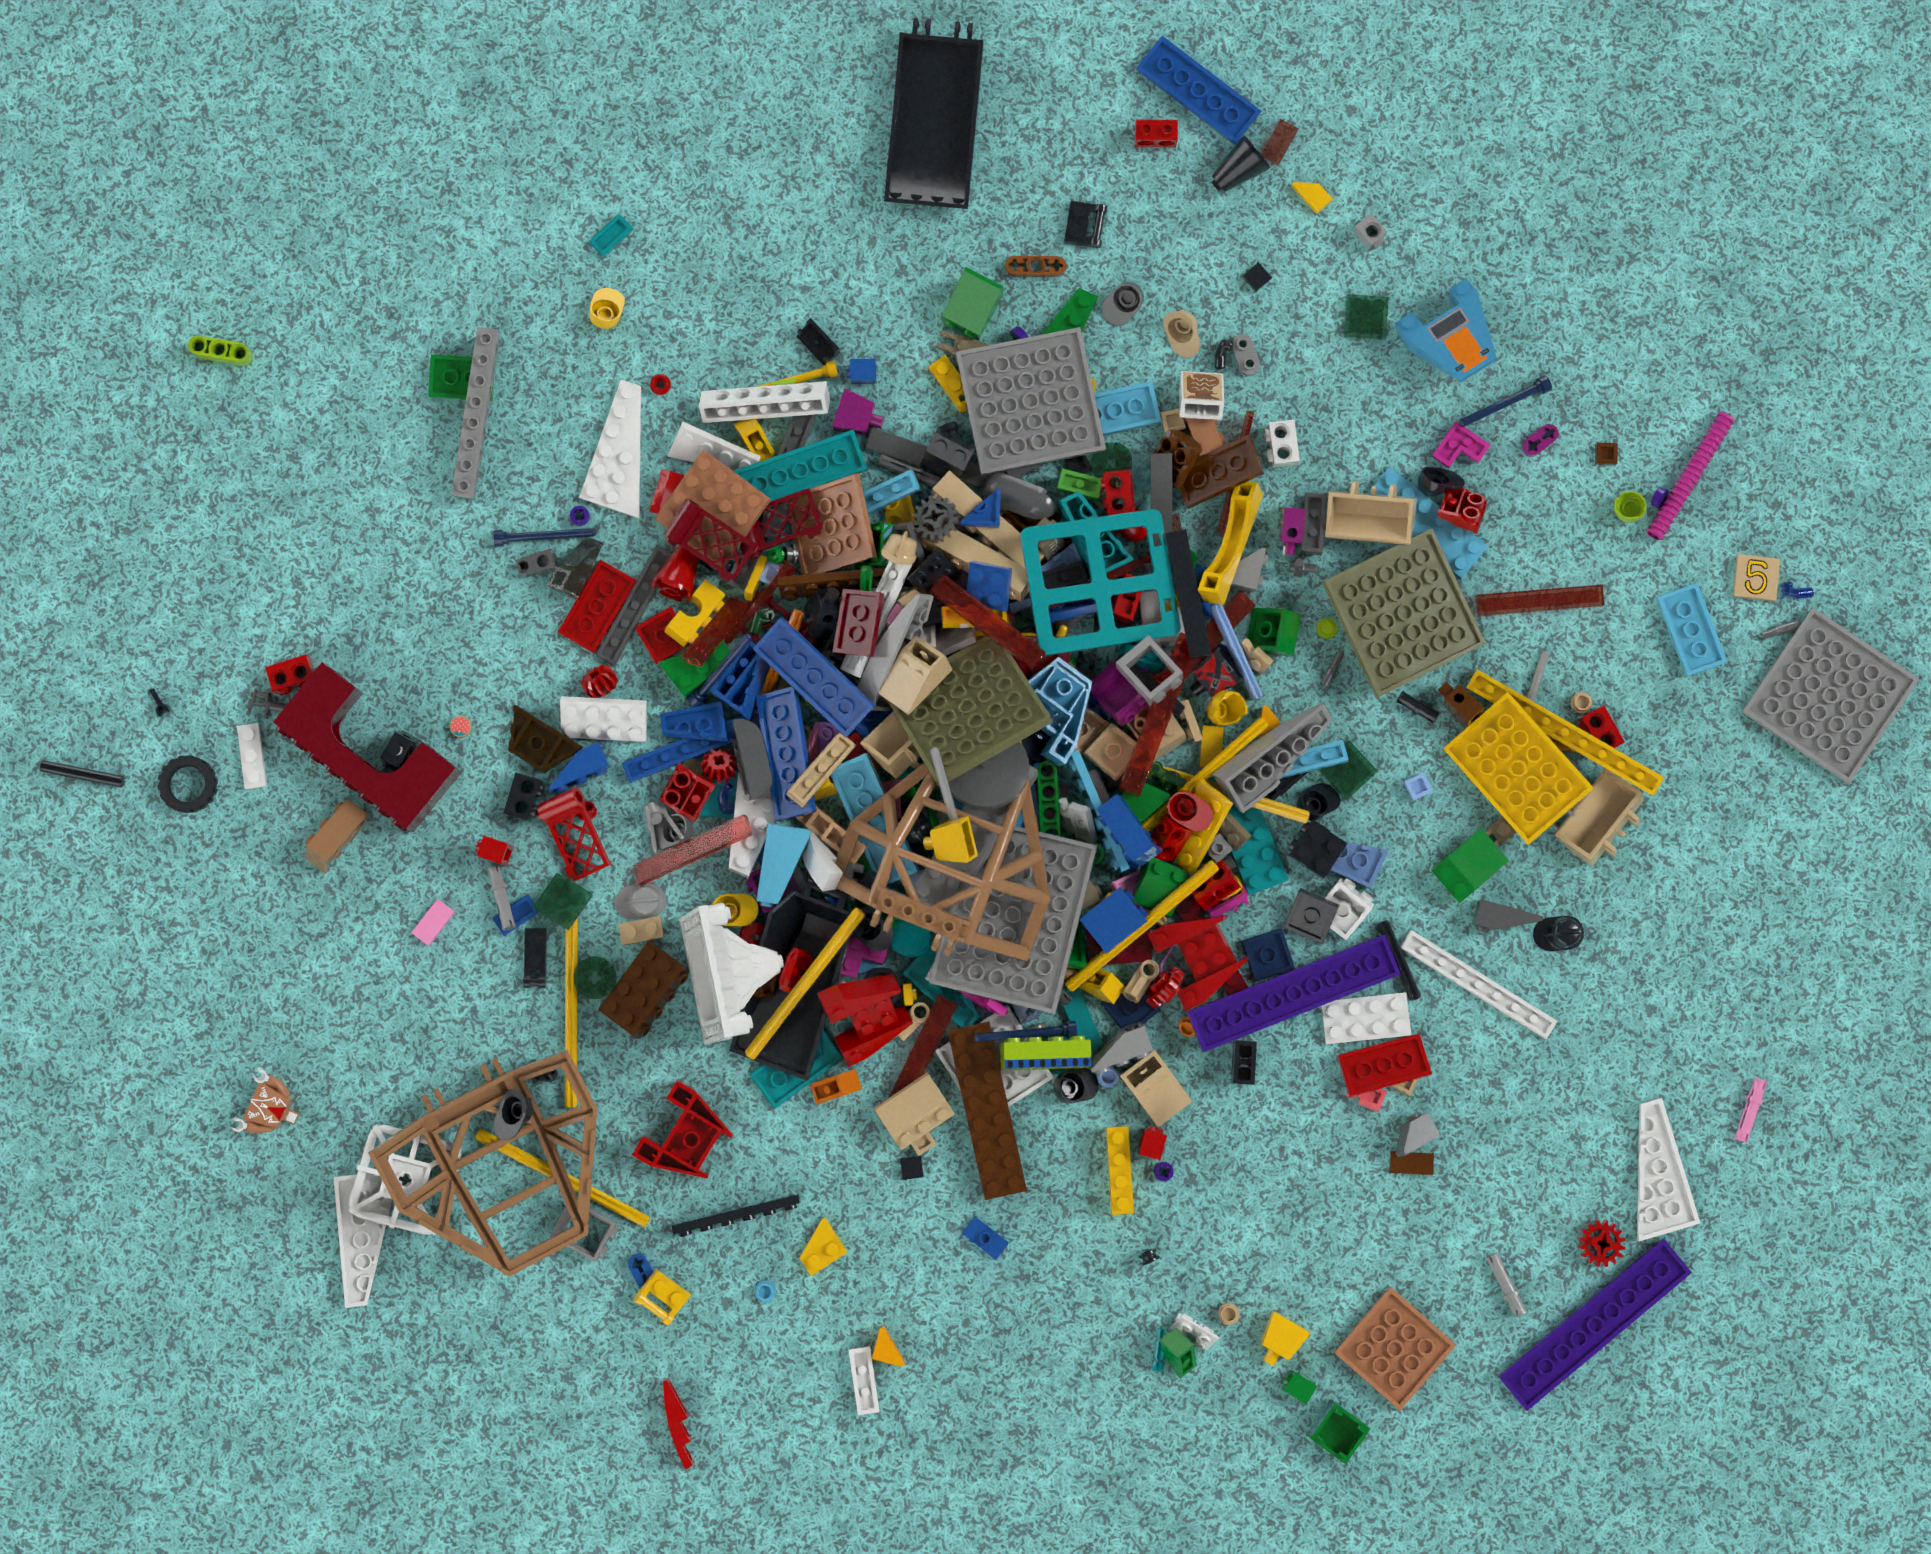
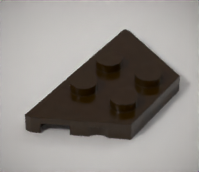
(539, 742)

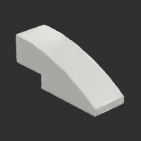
(821, 864)

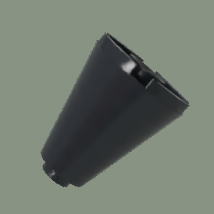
(1239, 166)

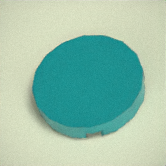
(910, 939)

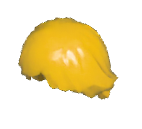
(1226, 708)

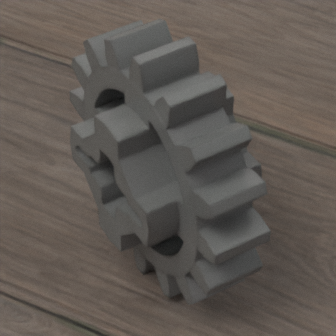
(927, 520)

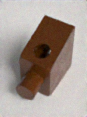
(1463, 712)

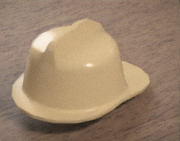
(1182, 333)
(900, 549)

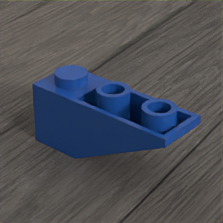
(583, 765)

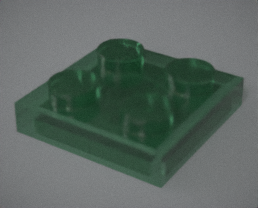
(1366, 316)
(1352, 775)
(562, 901)

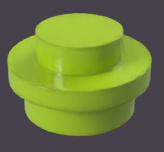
(1326, 628)

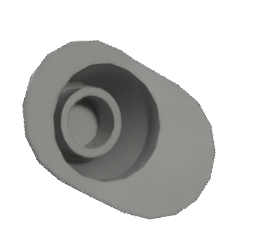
(640, 901)

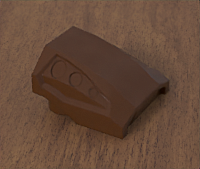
(1184, 454)

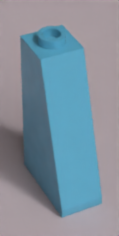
(780, 857)

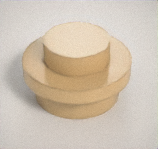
(1581, 702)
(1228, 1314)

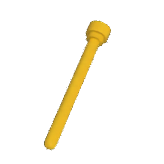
(828, 370)

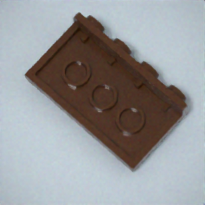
(644, 990)

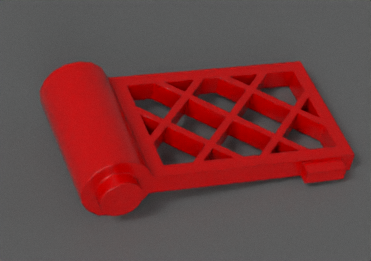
(557, 811)

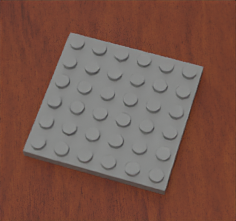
(1030, 401)
(1830, 695)

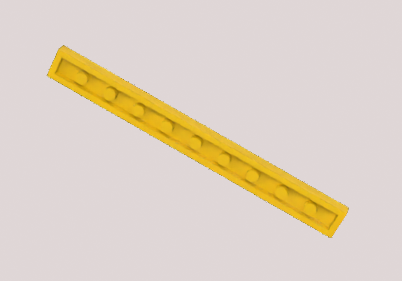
(1571, 735)

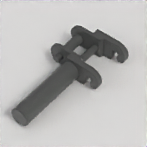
(269, 706)

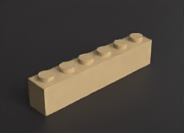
(1003, 539)
(962, 549)

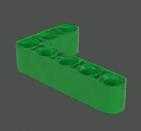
(1053, 802)

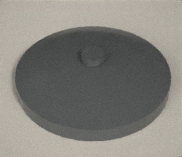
(993, 781)

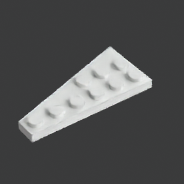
(615, 468)
(760, 813)
(1663, 1189)
(359, 1238)

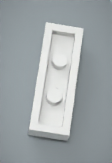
(252, 756)
(864, 1380)

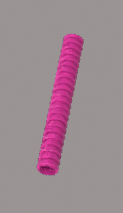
(1690, 476)

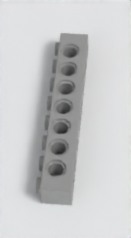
(476, 413)

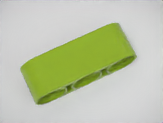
(211, 346)

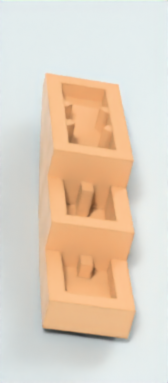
(830, 831)

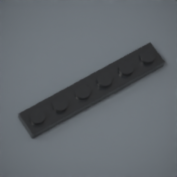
(745, 1213)

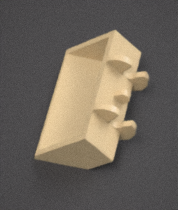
(1370, 516)
(891, 746)
(1600, 818)

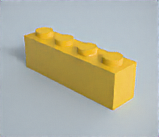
(1119, 1170)

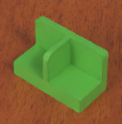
(1072, 482)

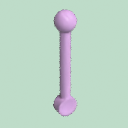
(1165, 958)

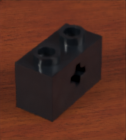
(1243, 1062)

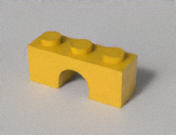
(684, 627)

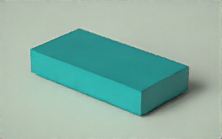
(611, 235)

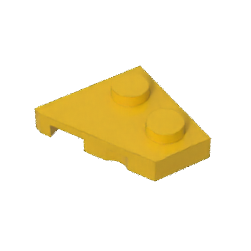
(822, 1248)

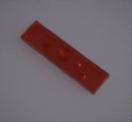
(715, 632)

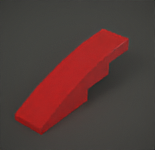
(675, 1415)

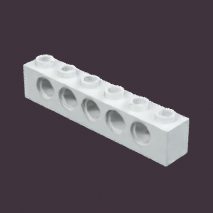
(764, 402)

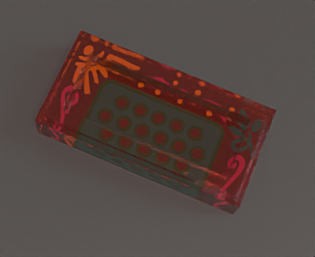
(1279, 142)

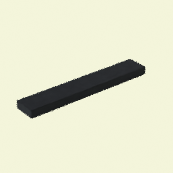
(1188, 594)

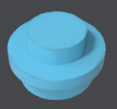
(765, 1291)

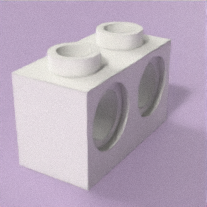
(1288, 443)

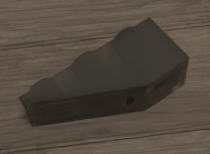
(575, 568)

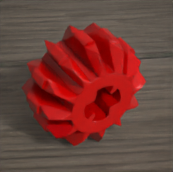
(599, 681)
(719, 765)

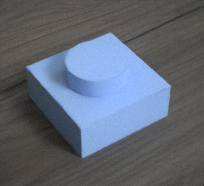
(769, 573)
(1418, 786)

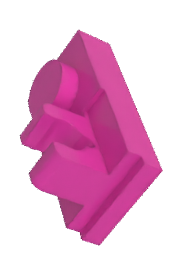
(1228, 903)

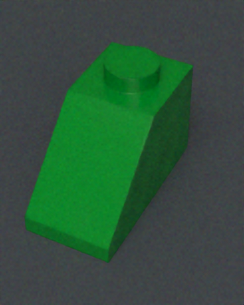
(1179, 1352)

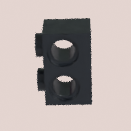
(518, 796)

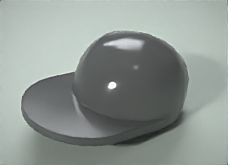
(1122, 303)
(666, 835)

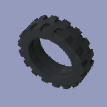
(165, 784)

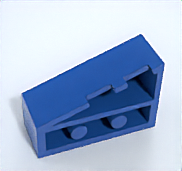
(742, 681)
(1127, 831)

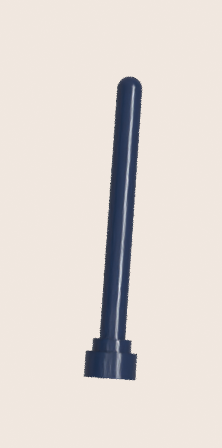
(1541, 385)
(502, 538)
(698, 696)
(1066, 1030)

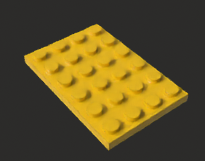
(1518, 768)

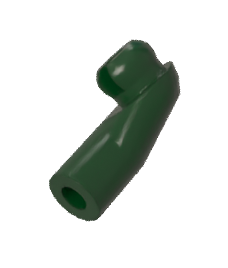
(760, 618)

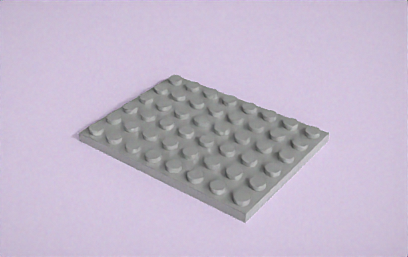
(1006, 978)

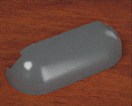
(1020, 496)
(751, 759)

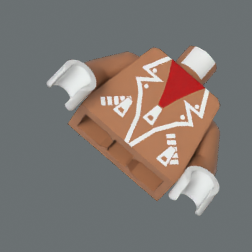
(268, 1106)

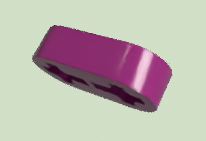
(1543, 444)

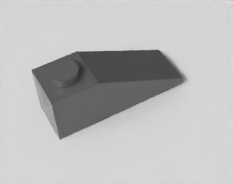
(1497, 916)

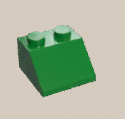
(1274, 630)
(1156, 882)

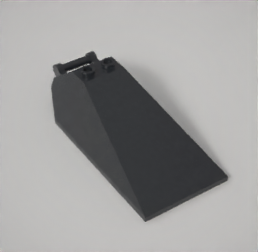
(808, 925)

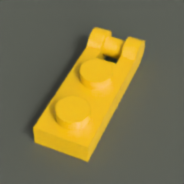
(950, 381)

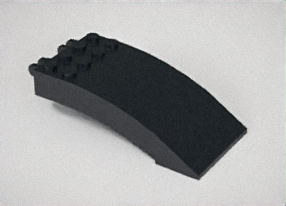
(934, 118)

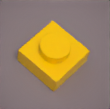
(909, 994)

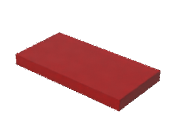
(597, 606)
(1384, 1065)

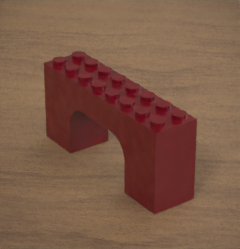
(314, 724)

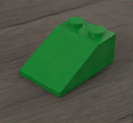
(1469, 865)

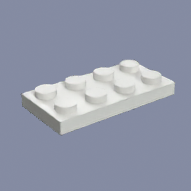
(604, 718)
(1366, 1018)

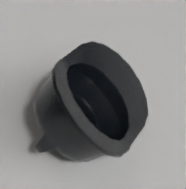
(1558, 933)
(871, 936)
(512, 1113)

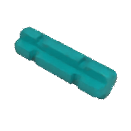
(1158, 1364)

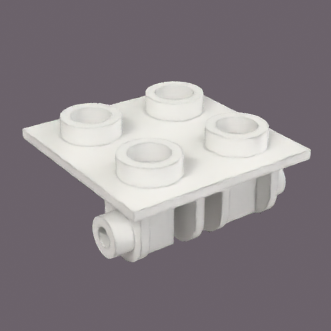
(1200, 1336)

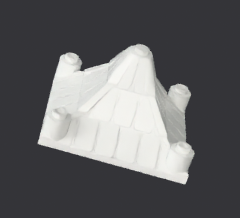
(723, 971)

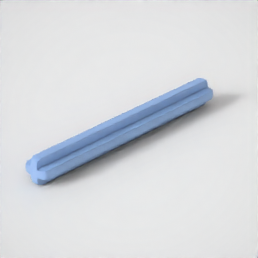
(1236, 651)

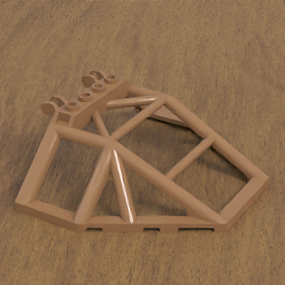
(994, 877)
(460, 1110)

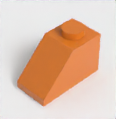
(836, 1086)

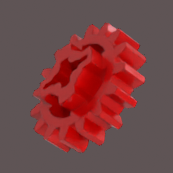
(1164, 987)
(1602, 1235)

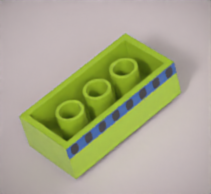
(1049, 1054)

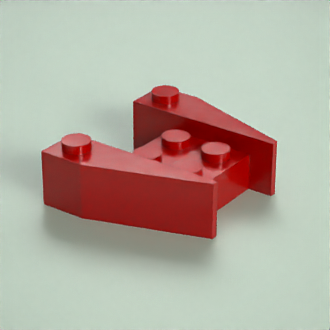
(1204, 952)
(870, 1012)
(689, 1139)

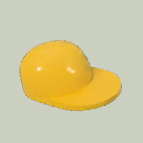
(606, 308)
(742, 908)

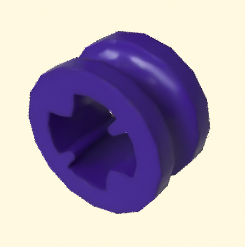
(573, 517)
(1165, 1165)

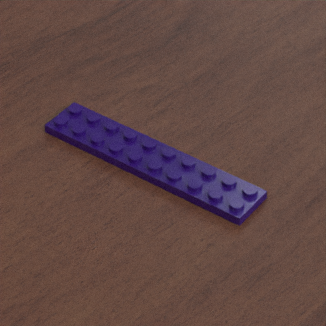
(1293, 993)
(1594, 1324)

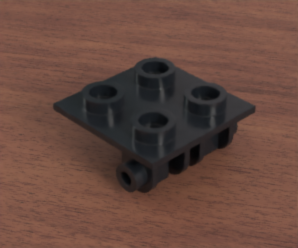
(931, 571)

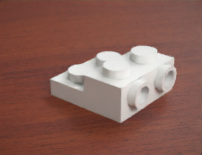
(1352, 908)

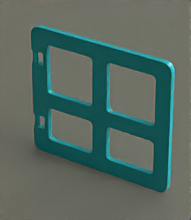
(1100, 587)

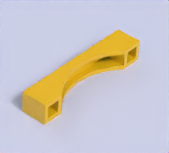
(1220, 574)

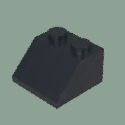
(947, 454)

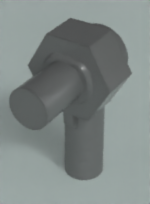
(1298, 567)

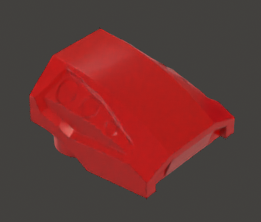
(666, 486)
(1463, 509)
(686, 792)
(793, 965)

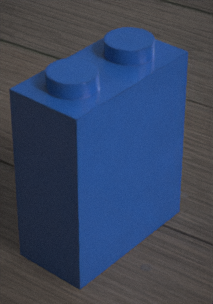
(1114, 919)

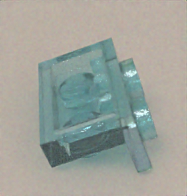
(1141, 483)

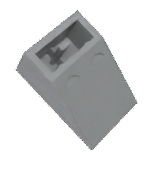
(1122, 1047)

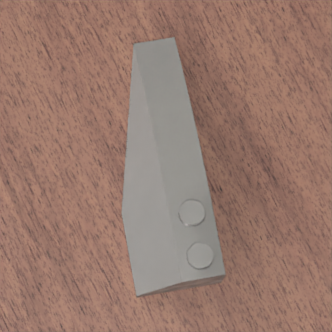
(897, 636)
(1263, 763)

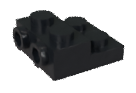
(1316, 848)

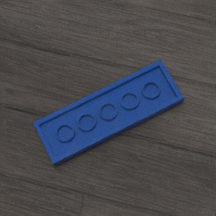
(1198, 90)
(814, 677)
(785, 749)

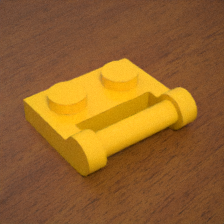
(666, 1291)

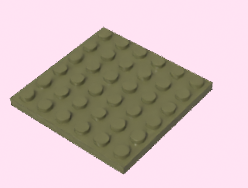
(1403, 613)
(974, 710)

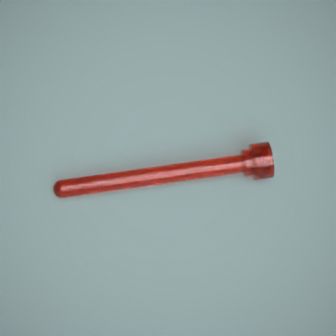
(785, 569)

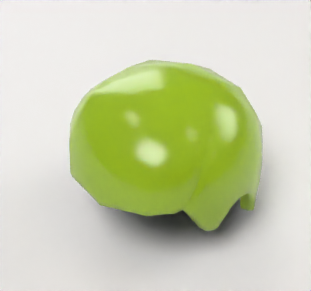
(1629, 506)

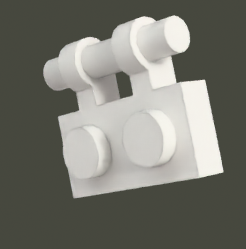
(1078, 821)

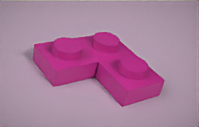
(1460, 440)
(855, 953)
(990, 1005)

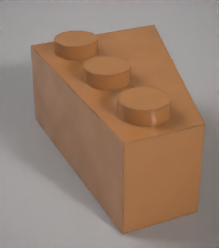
(335, 834)

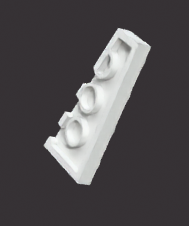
(691, 441)

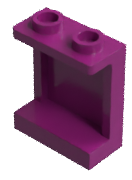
(1117, 695)

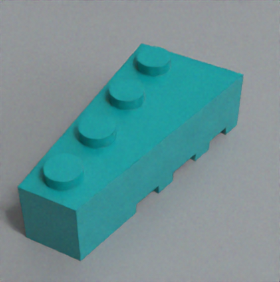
(1076, 508)

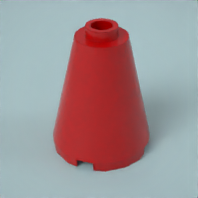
(677, 575)

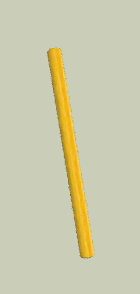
(1206, 773)
(1264, 804)
(1153, 916)
(571, 963)
(804, 983)
(544, 1168)

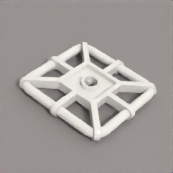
(417, 1171)

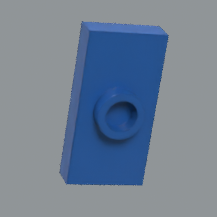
(985, 1238)

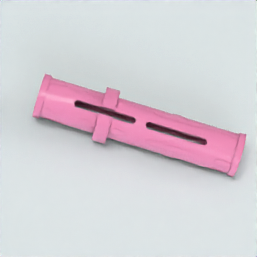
(1752, 1105)

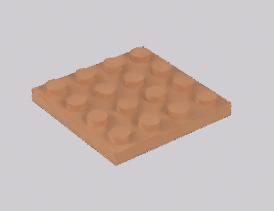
(722, 495)
(845, 531)
(1394, 1348)

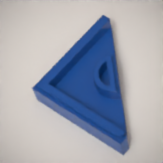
(986, 513)

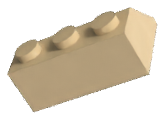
(914, 1111)

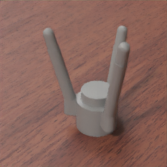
(654, 816)

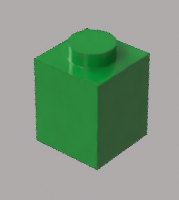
(1298, 1386)

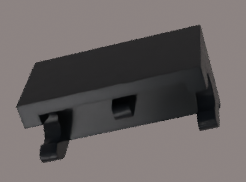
(818, 342)

